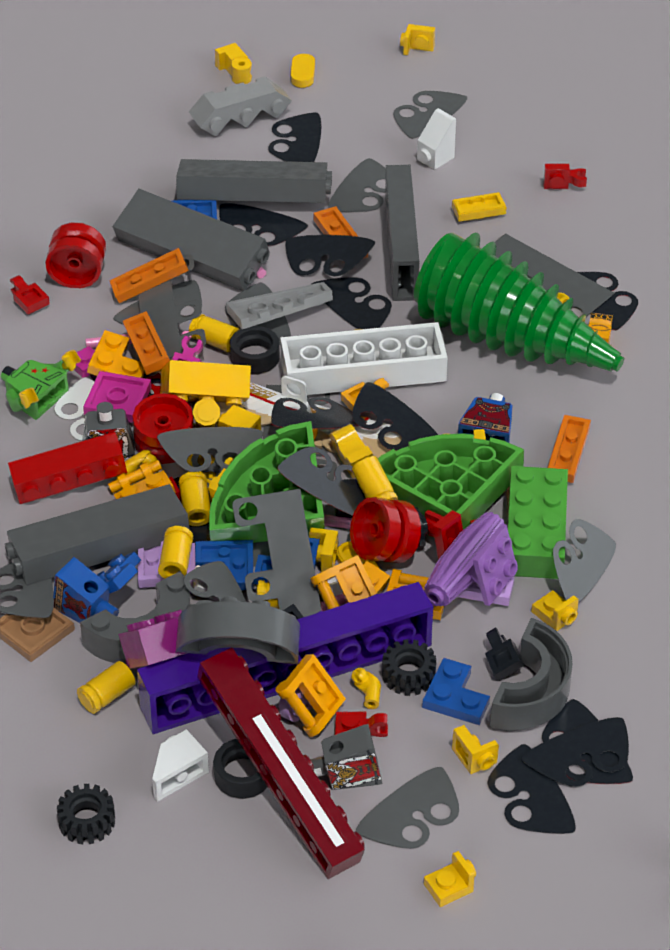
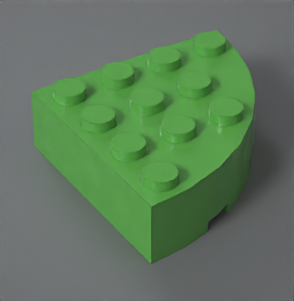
(452, 473)
(255, 474)

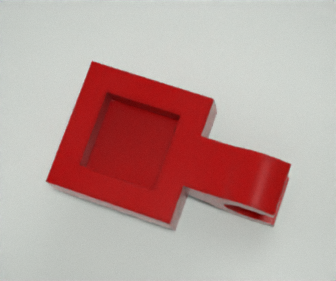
(560, 175)
(27, 296)
(350, 720)

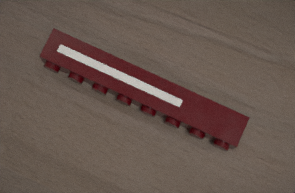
(281, 763)

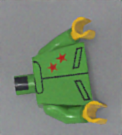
(38, 385)

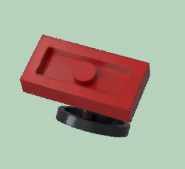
(442, 528)

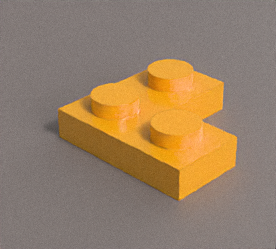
(110, 357)

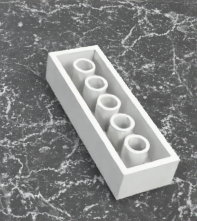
(347, 358)

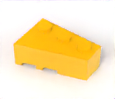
(206, 380)

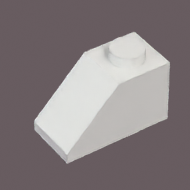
(437, 140)
(178, 764)

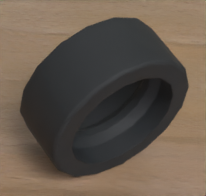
(253, 337)
(231, 785)

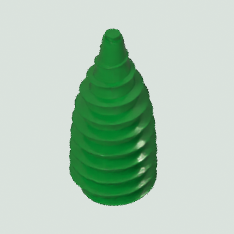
(503, 305)

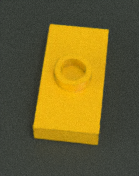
(479, 206)

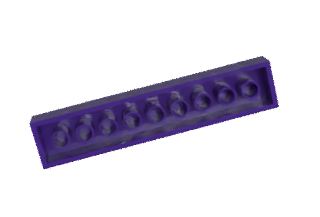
(338, 637)

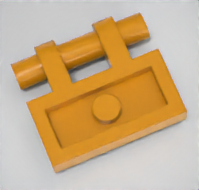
(150, 482)

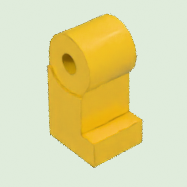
(235, 62)
(349, 446)

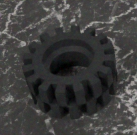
(408, 654)
(81, 800)

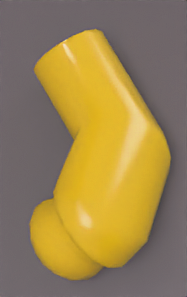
(133, 462)
(369, 686)

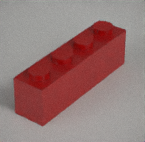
(67, 467)

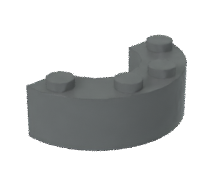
(239, 626)
(102, 629)
(542, 696)

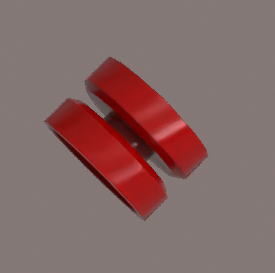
(75, 255)
(156, 416)
(385, 530)

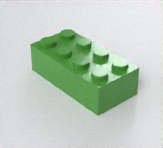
(537, 518)

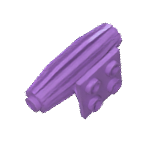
(477, 554)

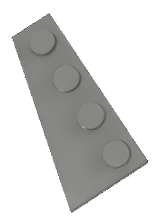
(269, 306)

